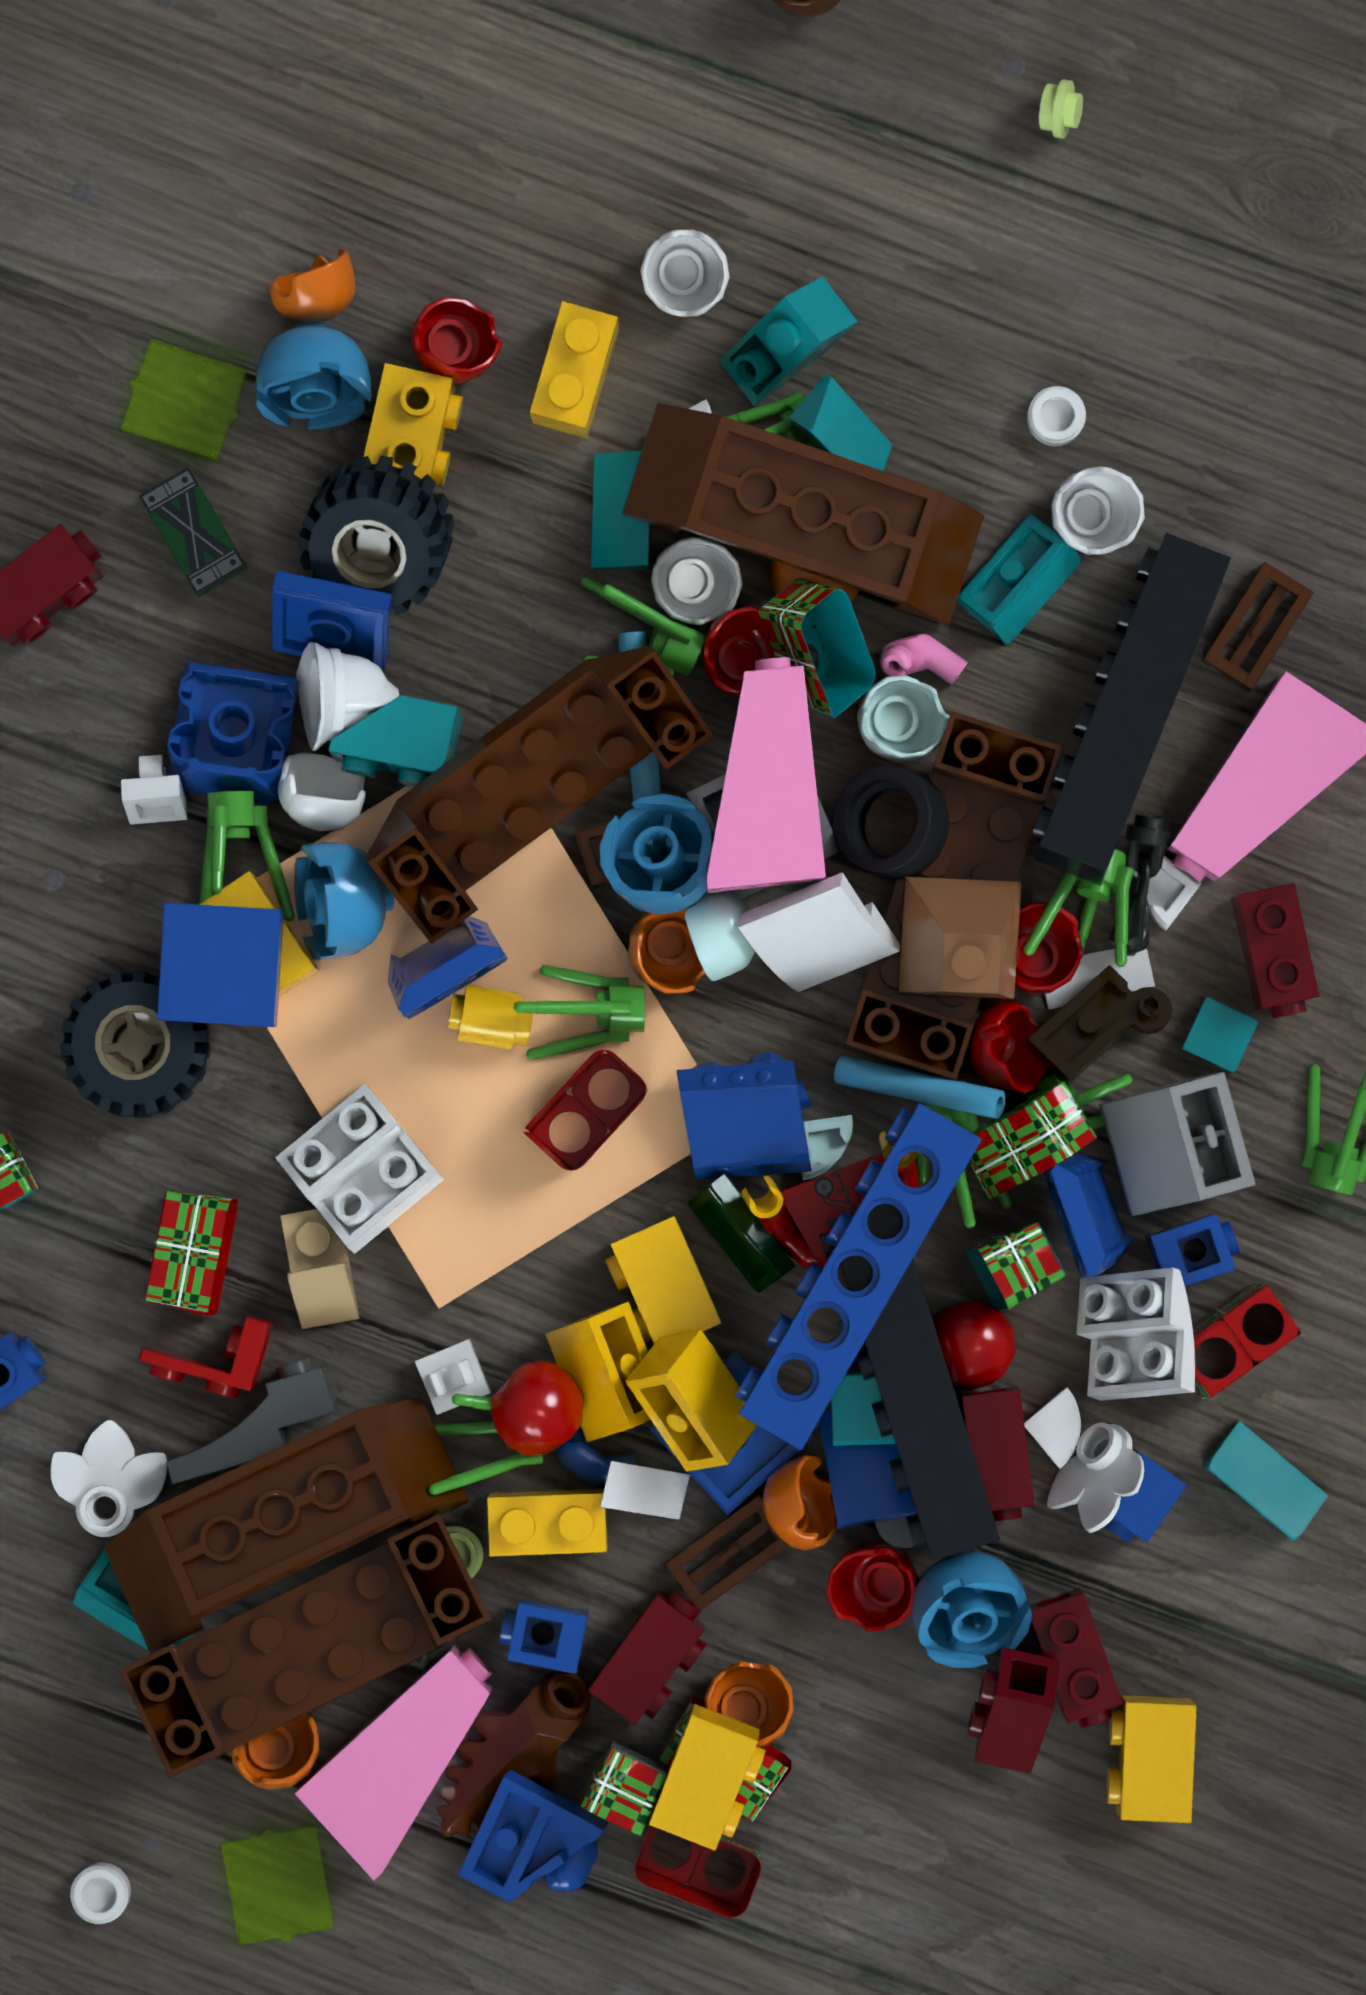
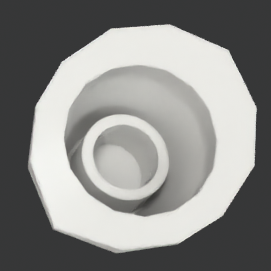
(338, 691)

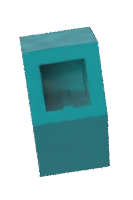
(788, 340)
(400, 738)

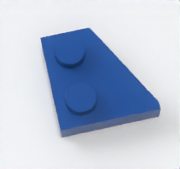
(526, 1837)

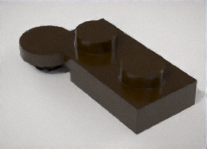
(1095, 1022)

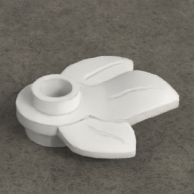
(108, 1470)
(1098, 1475)

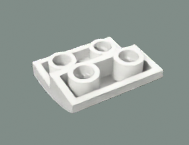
(818, 933)
(359, 1168)
(1137, 1334)

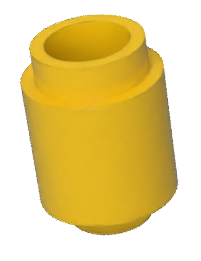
(489, 1018)

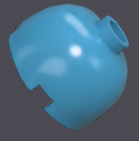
(313, 376)
(658, 854)
(339, 898)
(969, 1609)

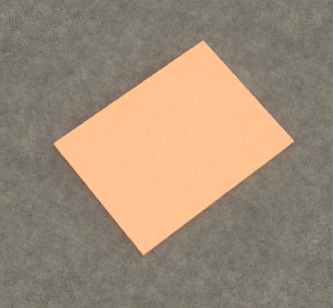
(472, 1100)

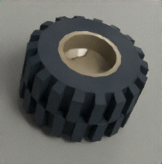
(378, 531)
(125, 1055)

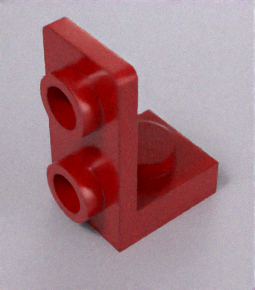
(245, 1346)

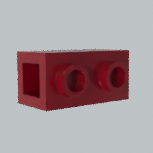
(43, 581)
(1275, 949)
(1000, 1448)
(648, 1655)
(1085, 1679)
(1014, 1709)

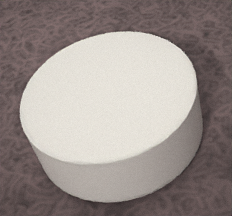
(1056, 416)
(100, 1893)

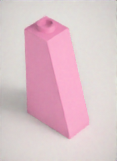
(1275, 768)
(769, 795)
(390, 1767)

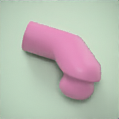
(919, 654)

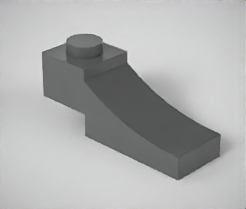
(293, 1398)

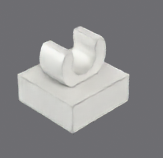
(154, 794)
(450, 1373)

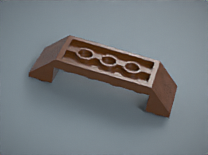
(804, 509)
(529, 779)
(994, 796)
(280, 1516)
(305, 1647)

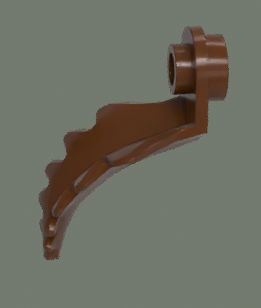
(514, 1741)

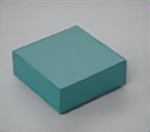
(1219, 1035)

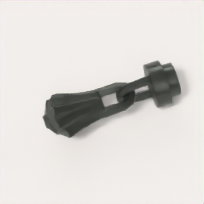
(1150, 832)

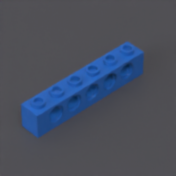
(796, 1414)

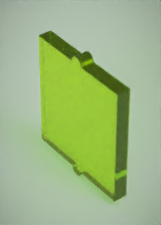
(184, 400)
(277, 1885)

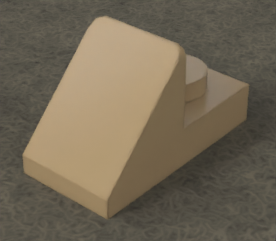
(319, 1270)

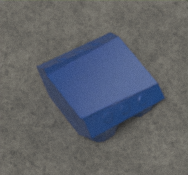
(232, 730)
(443, 967)
(744, 1118)
(1087, 1213)

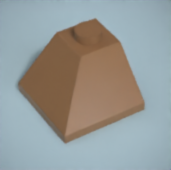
(959, 937)

